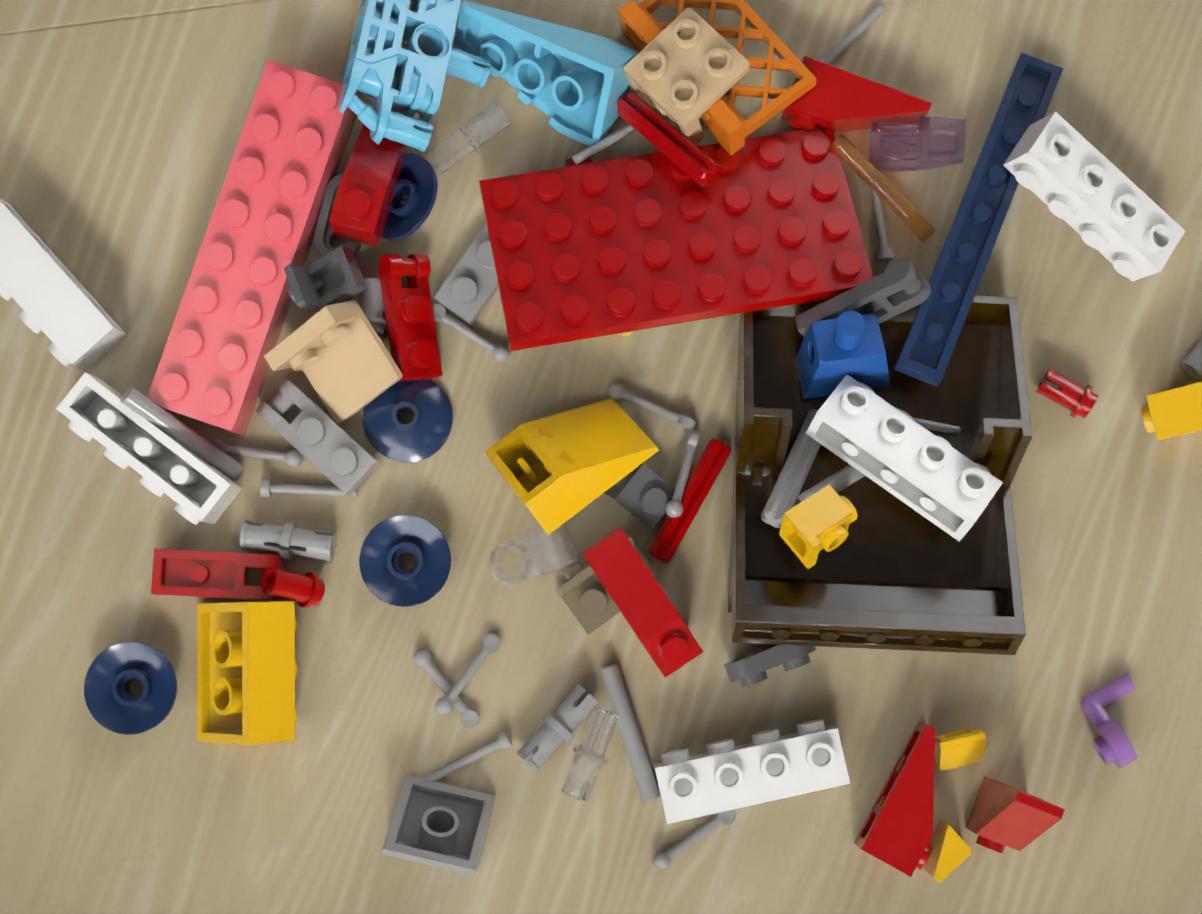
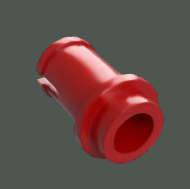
(1069, 395)
(302, 588)

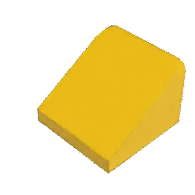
(959, 748)
(947, 852)

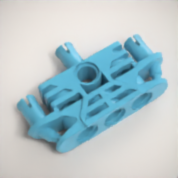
(418, 79)

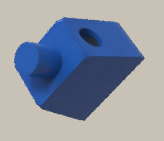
(842, 348)

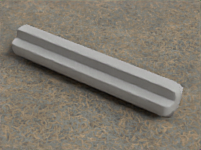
(792, 475)

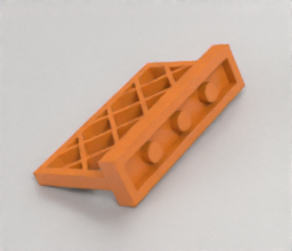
(722, 117)

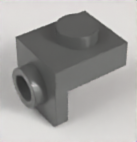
(325, 281)
(642, 495)

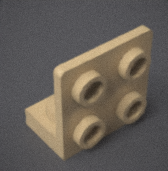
(685, 72)
(339, 359)

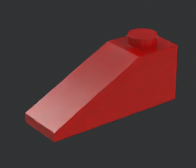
(850, 102)
(367, 189)
(642, 602)
(902, 816)
(1009, 816)

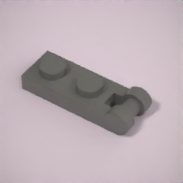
(883, 295)

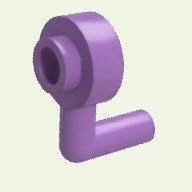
(1111, 740)

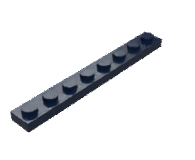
(976, 224)

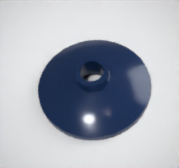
(412, 198)
(423, 434)
(381, 557)
(109, 694)

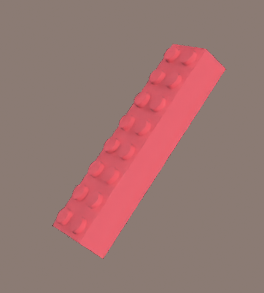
(257, 228)

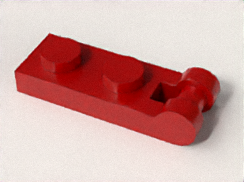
(410, 316)
(210, 573)

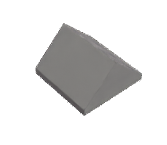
(439, 825)

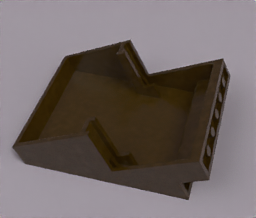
(897, 573)

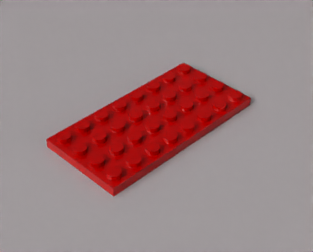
(651, 248)

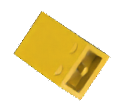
(570, 459)

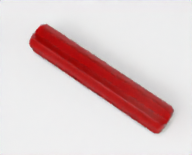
(667, 139)
(694, 494)

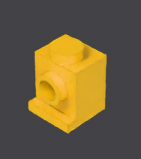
(817, 524)

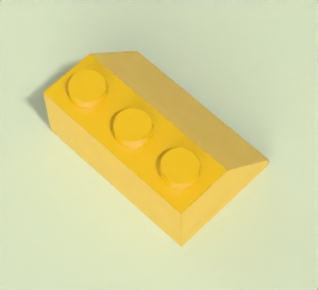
(246, 672)

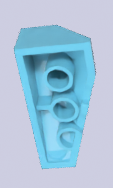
(555, 67)

